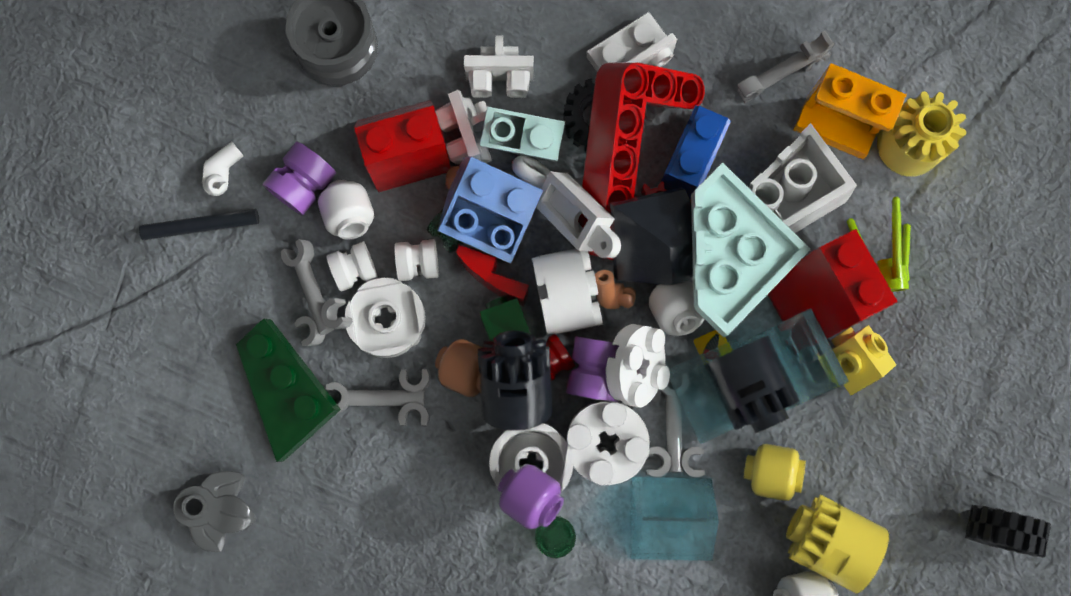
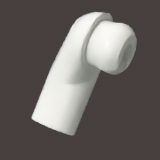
(216, 169)

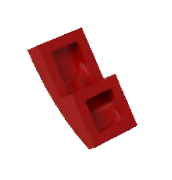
(483, 269)

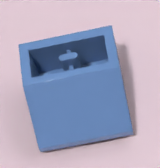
(488, 208)

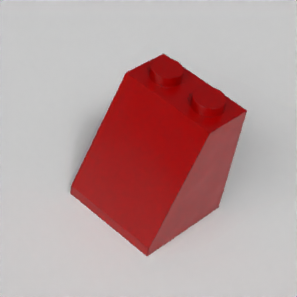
(402, 146)
(836, 283)

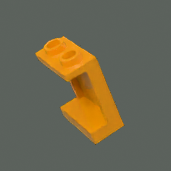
(849, 110)

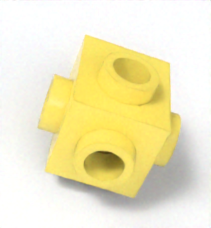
(862, 357)

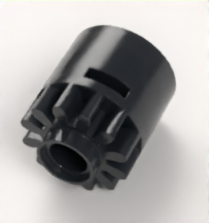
(515, 381)
(753, 385)

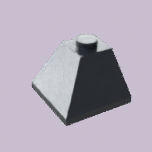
(654, 238)

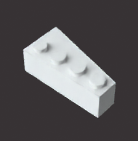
(804, 181)

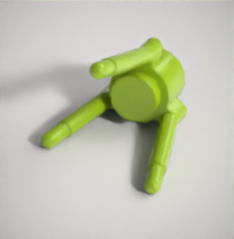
(895, 269)

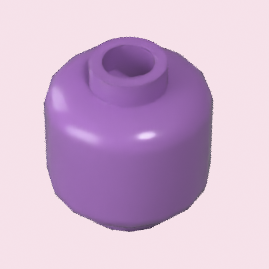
(530, 496)

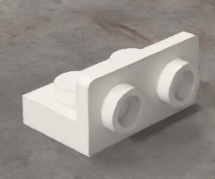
(636, 43)

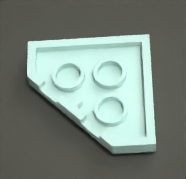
(737, 250)

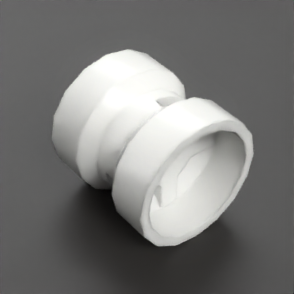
(416, 260)
(349, 267)

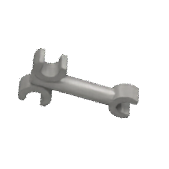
(810, 54)
(324, 314)
(411, 398)
(674, 459)

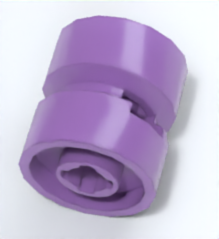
(299, 178)
(590, 376)

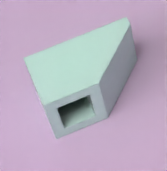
(522, 134)

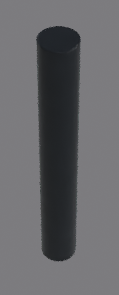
(199, 224)

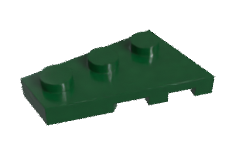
(284, 389)

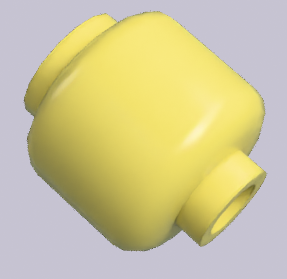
(775, 472)

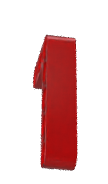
(618, 123)

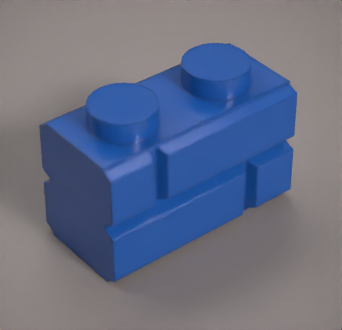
(696, 150)

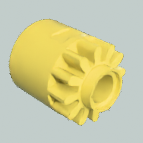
(921, 136)
(837, 543)

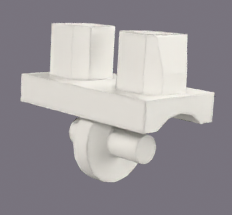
(499, 64)
(462, 114)

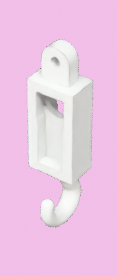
(564, 202)

